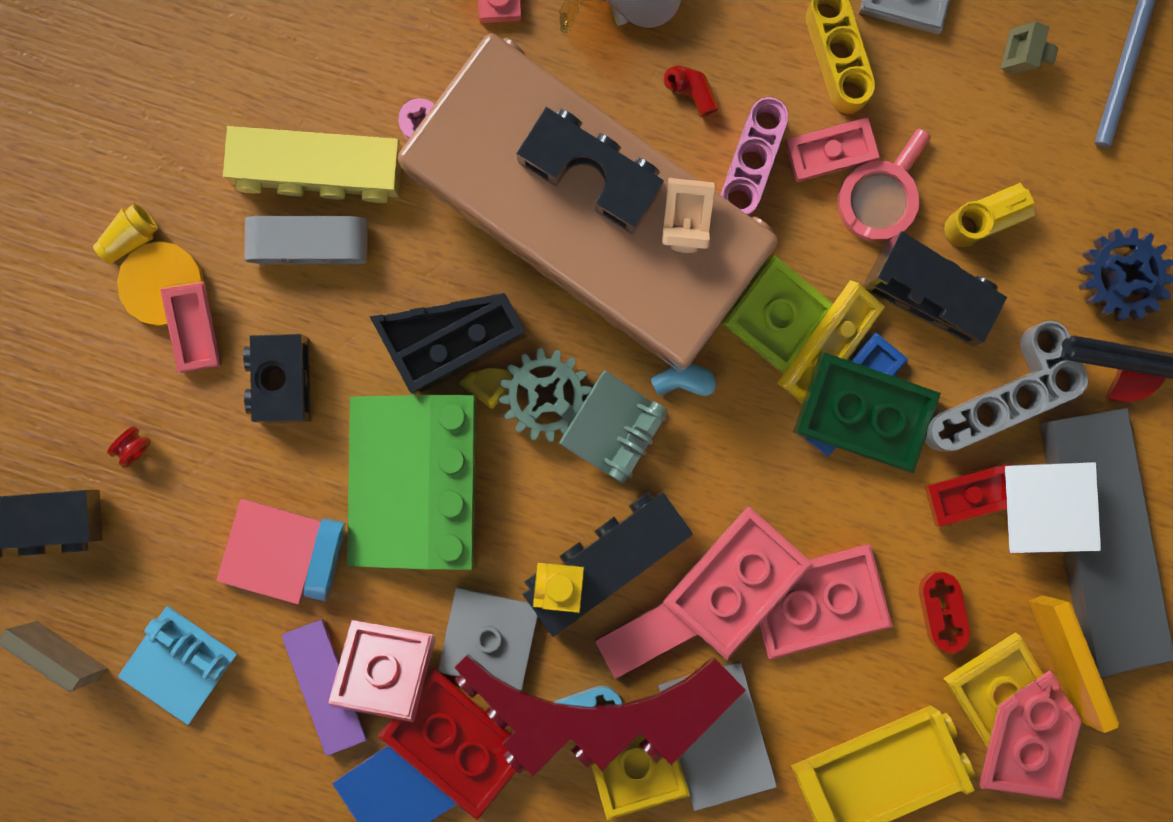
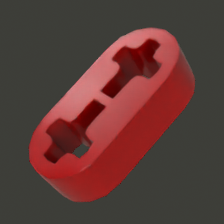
(953, 609)

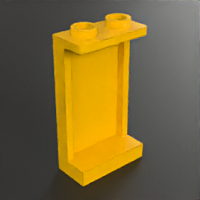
(886, 771)

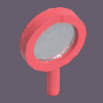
(882, 196)

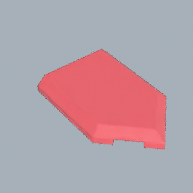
(1032, 741)

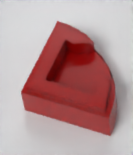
(1133, 386)

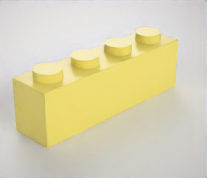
(312, 163)

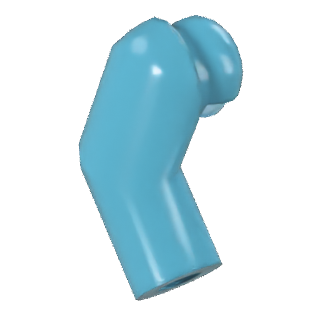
(693, 379)

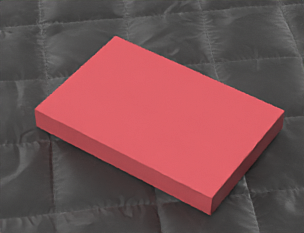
(737, 582)
(829, 604)

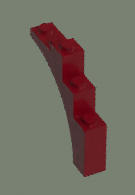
(542, 727)

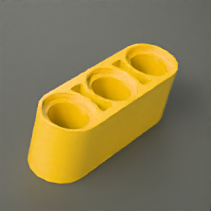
(837, 70)

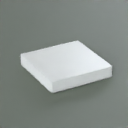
(1052, 507)

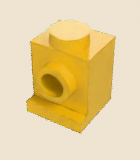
(558, 587)

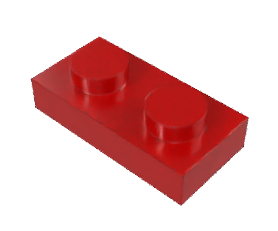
(968, 495)

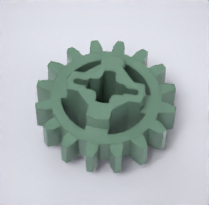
(529, 383)

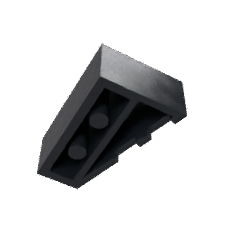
(935, 289)
(447, 338)

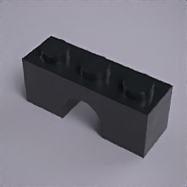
(560, 144)

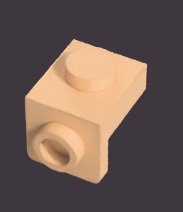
(687, 215)

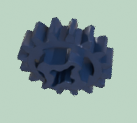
(1144, 268)

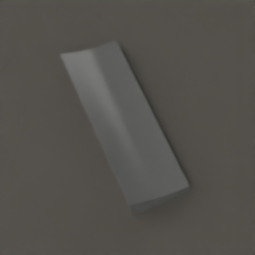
(1117, 588)

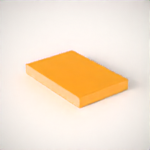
(1074, 662)

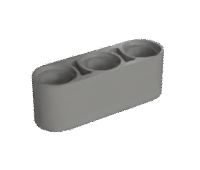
(306, 240)

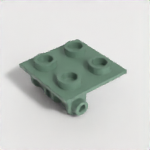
(613, 427)

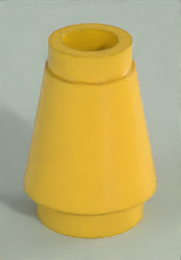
(125, 233)

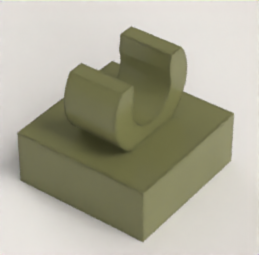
(1028, 48)

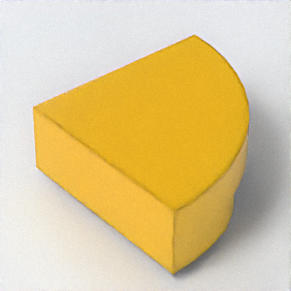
(486, 385)

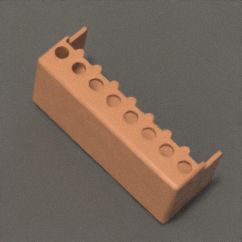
(634, 281)

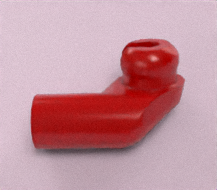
(691, 84)

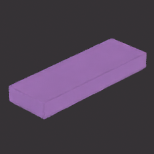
(316, 668)

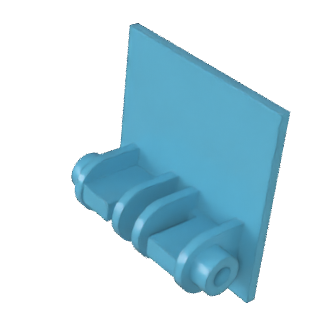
(177, 664)

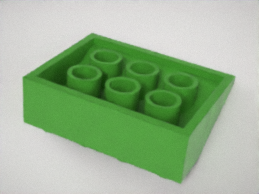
(412, 482)

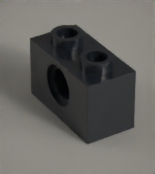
(292, 400)

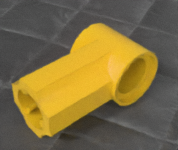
(990, 215)

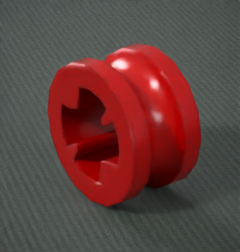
(129, 446)

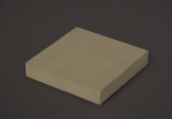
(52, 655)

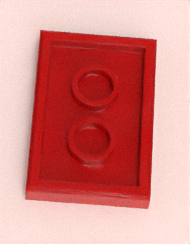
(453, 745)

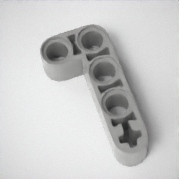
(1003, 398)

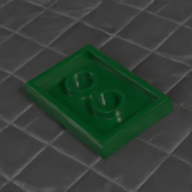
(866, 412)

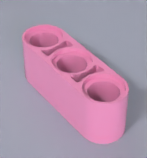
(757, 140)

